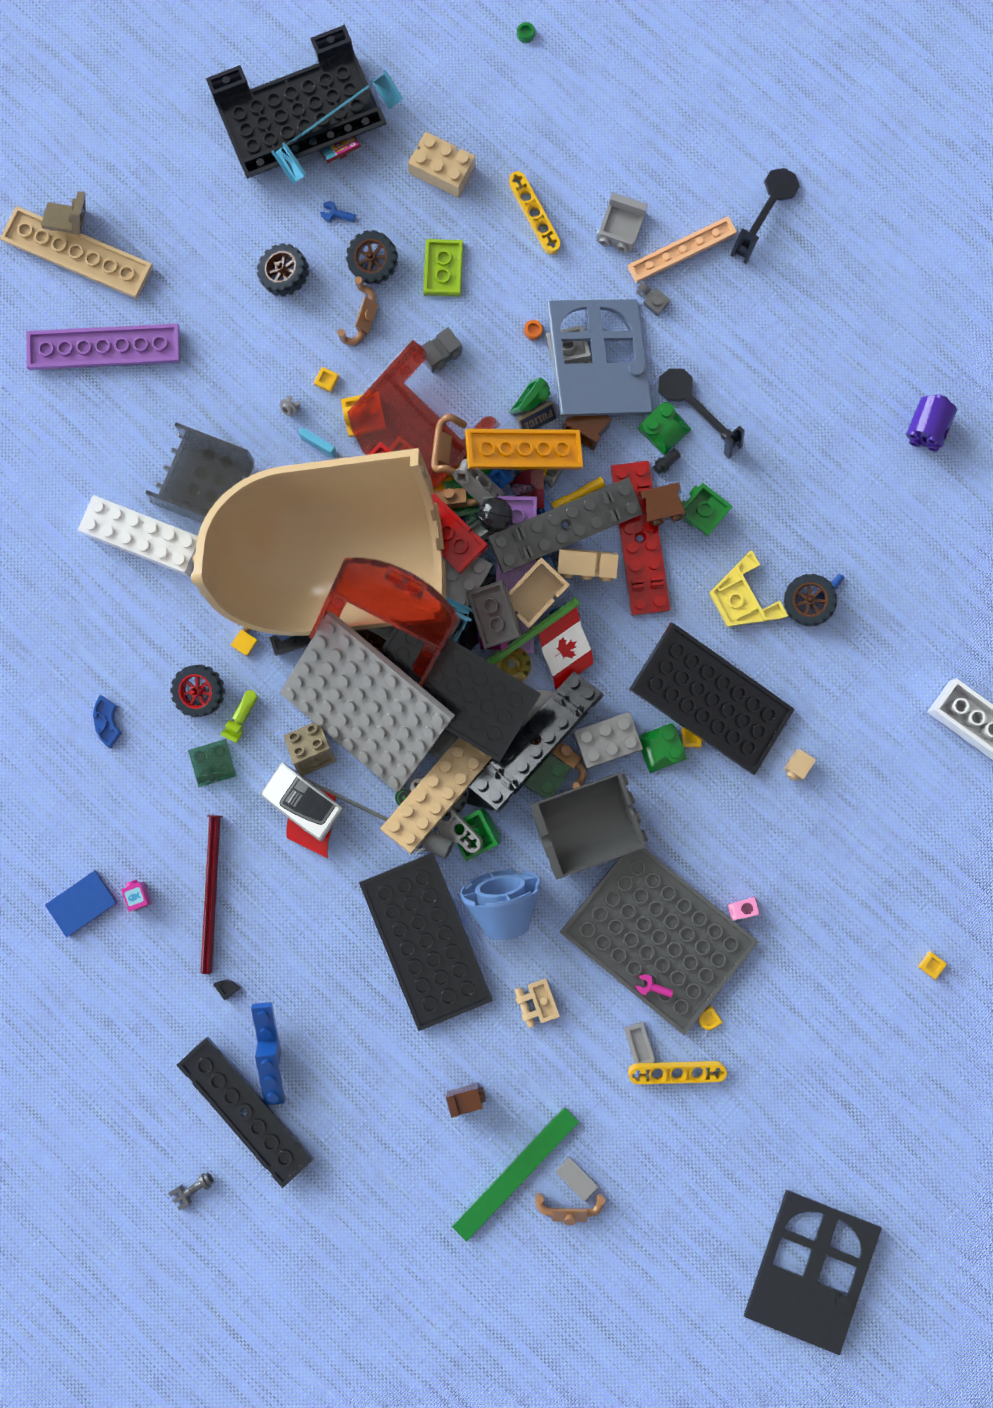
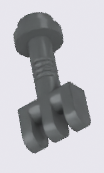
(205, 1181)

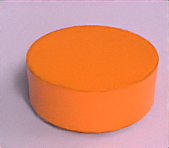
(533, 330)

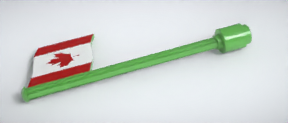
(561, 643)

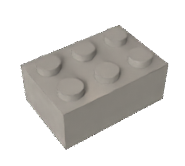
(607, 740)

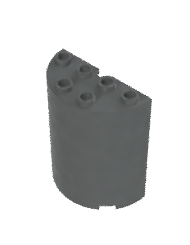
(588, 825)

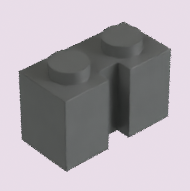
(442, 350)

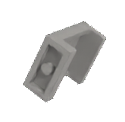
(621, 223)

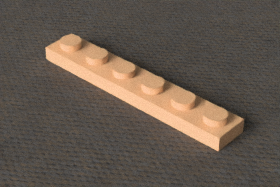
(682, 249)

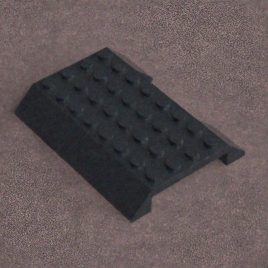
(284, 108)

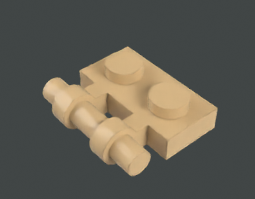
(543, 1002)

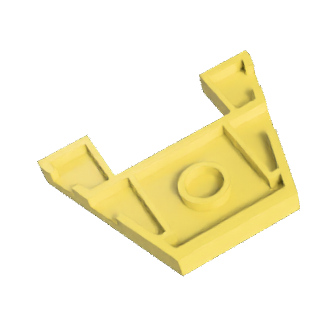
(736, 600)

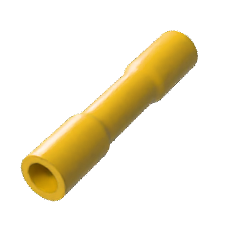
(590, 487)

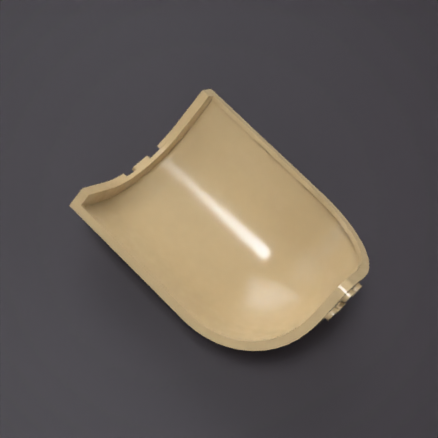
(285, 531)

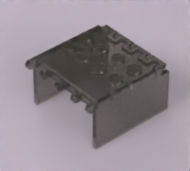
(200, 473)

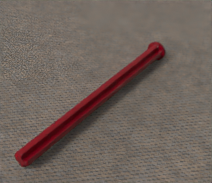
(210, 894)

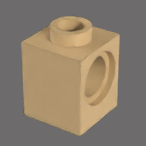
(799, 765)

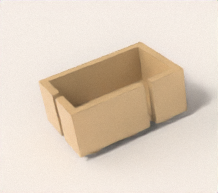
(442, 164)
(587, 564)
(536, 592)

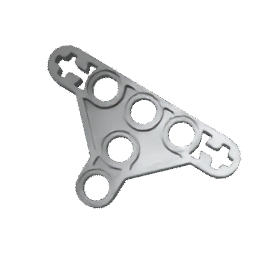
(447, 828)

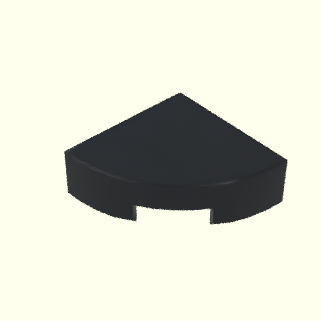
(226, 988)

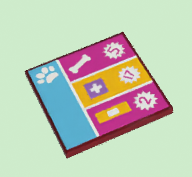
(340, 150)

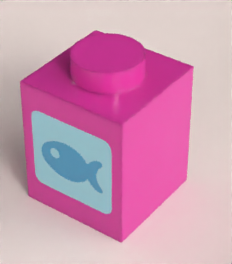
(136, 895)

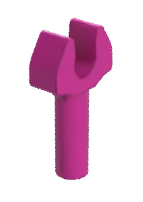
(653, 987)

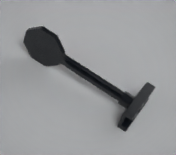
(780, 185)
(677, 386)

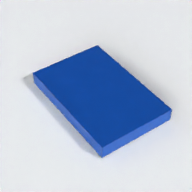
(81, 903)

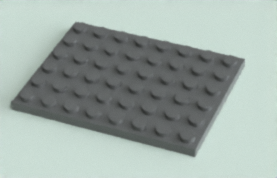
(659, 926)

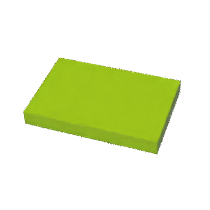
(443, 267)

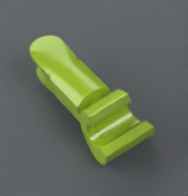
(233, 728)

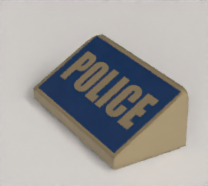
(538, 417)

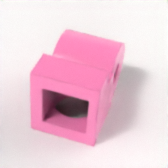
(743, 908)

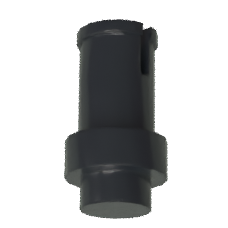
(662, 464)

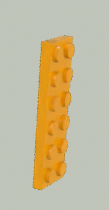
(523, 449)

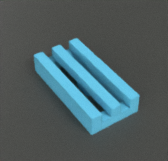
(317, 442)

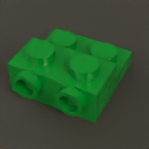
(705, 509)

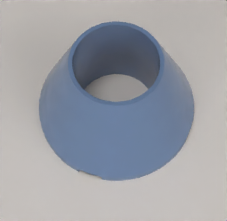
(502, 902)

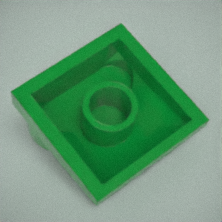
(532, 396)
(664, 427)
(662, 748)
(484, 827)

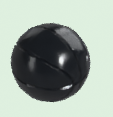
(495, 514)

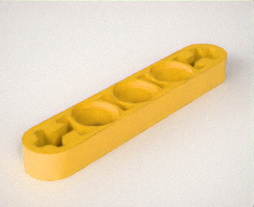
(527, 206)
(686, 1077)

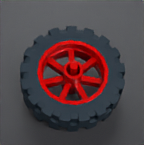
(180, 695)

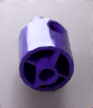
(931, 422)

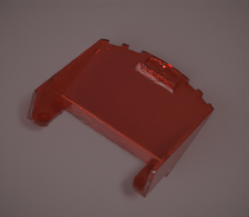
(401, 419)
(396, 599)

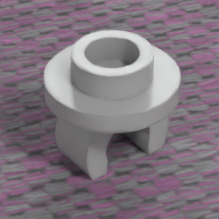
(288, 407)

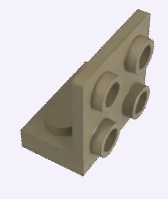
(65, 217)
(309, 749)

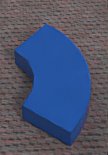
(104, 721)

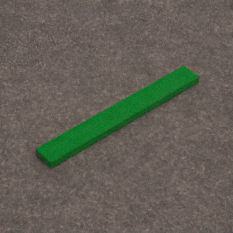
(515, 1174)

